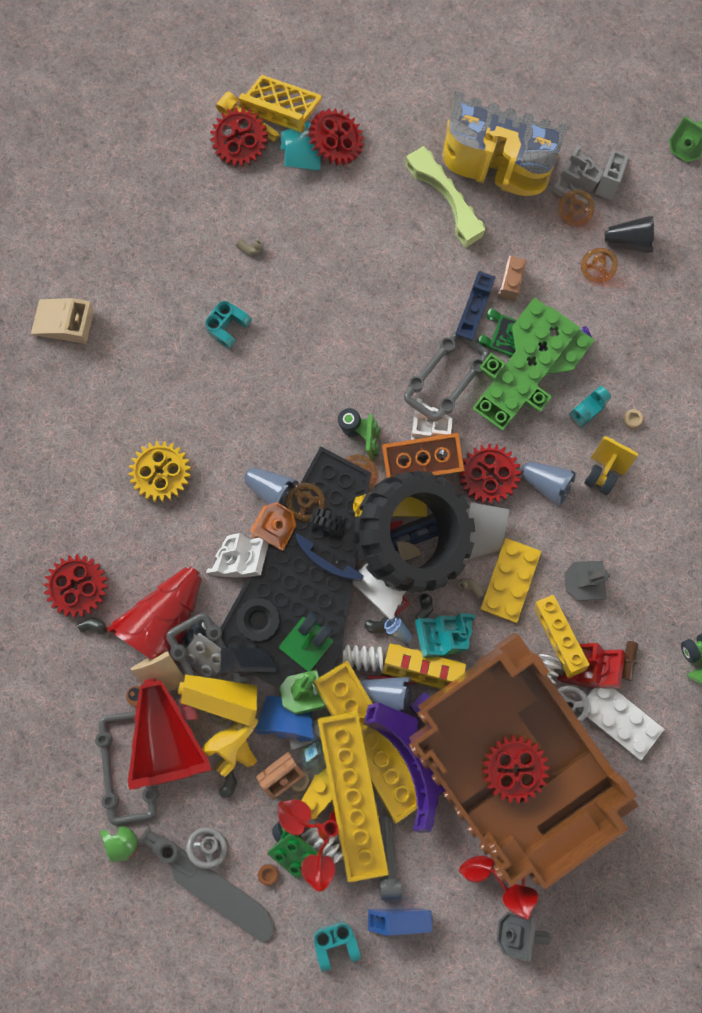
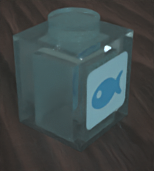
(313, 757)

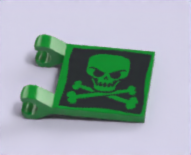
(502, 338)

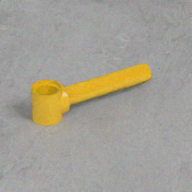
(230, 101)

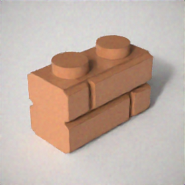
(512, 278)
(280, 776)

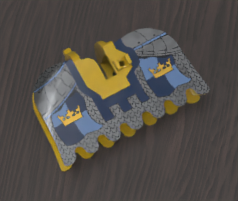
(511, 144)

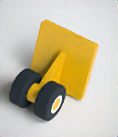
(614, 457)

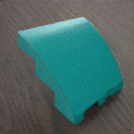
(298, 150)
(444, 634)

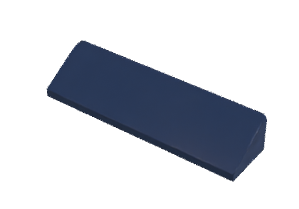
(415, 531)

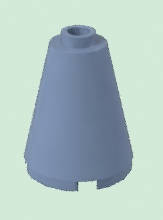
(549, 480)
(269, 485)
(389, 691)

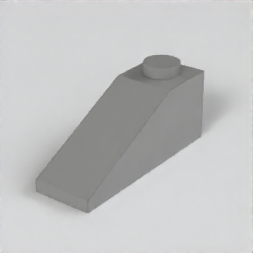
(612, 175)

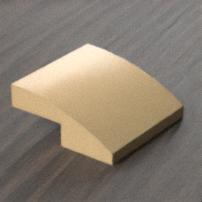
(162, 669)

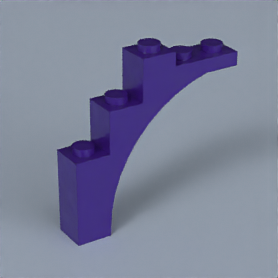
(397, 729)

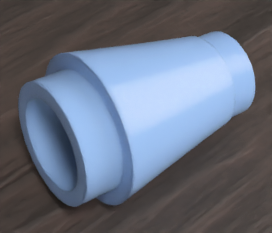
(398, 630)

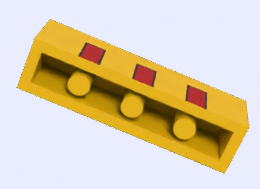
(427, 671)

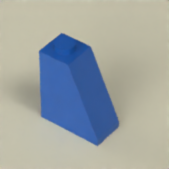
(399, 921)

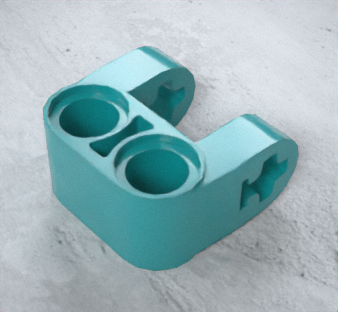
(224, 320)
(590, 406)
(335, 940)

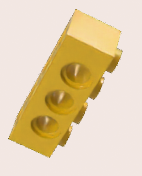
(561, 636)

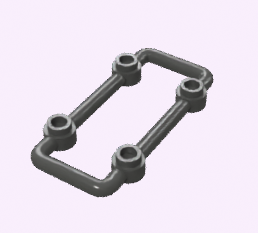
(446, 404)
(178, 651)
(110, 799)

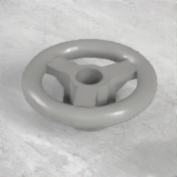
(584, 703)
(212, 842)

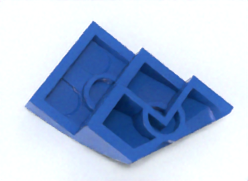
(284, 724)

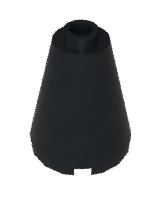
(632, 235)

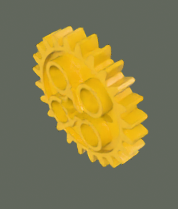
(173, 481)

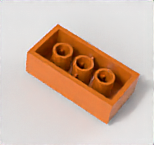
(430, 446)

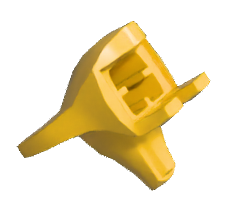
(232, 747)

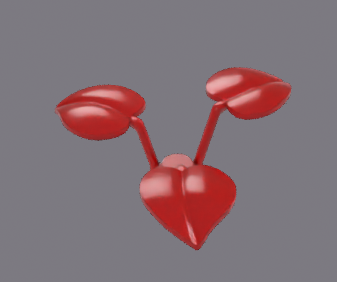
(294, 817)
(517, 899)

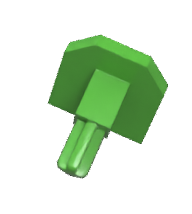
(687, 140)
(300, 693)

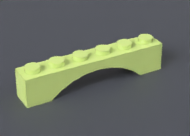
(424, 168)

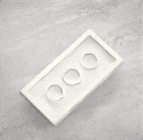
(622, 721)

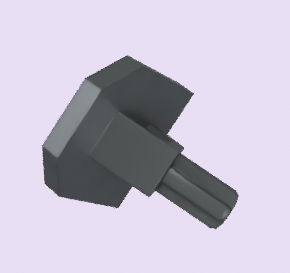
(586, 580)
(517, 936)

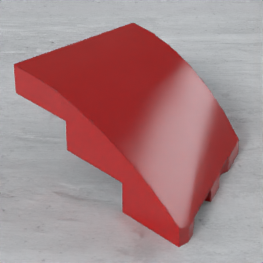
(603, 671)

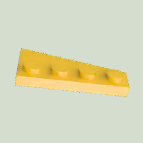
(318, 794)

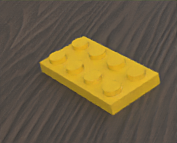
(510, 580)

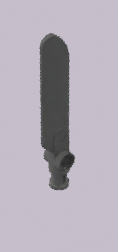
(212, 888)

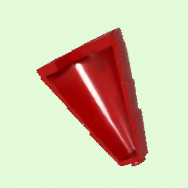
(153, 616)
(162, 741)

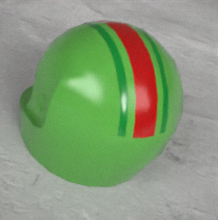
(120, 846)

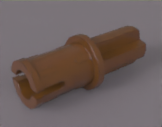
(630, 660)

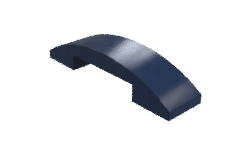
(475, 306)
(348, 574)

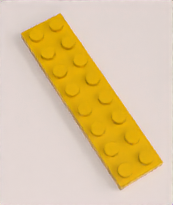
(388, 771)
(353, 796)

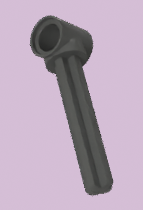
(389, 886)

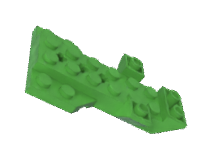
(518, 383)

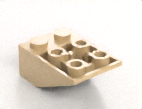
(63, 319)

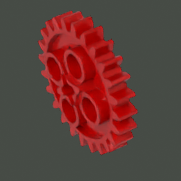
(234, 121)
(335, 137)
(501, 463)
(83, 601)
(515, 788)

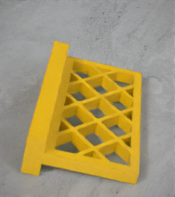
(275, 112)

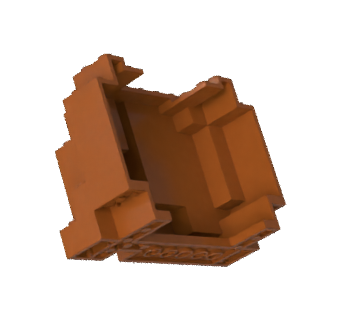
(583, 793)

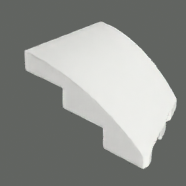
(424, 428)
(239, 557)
(377, 593)

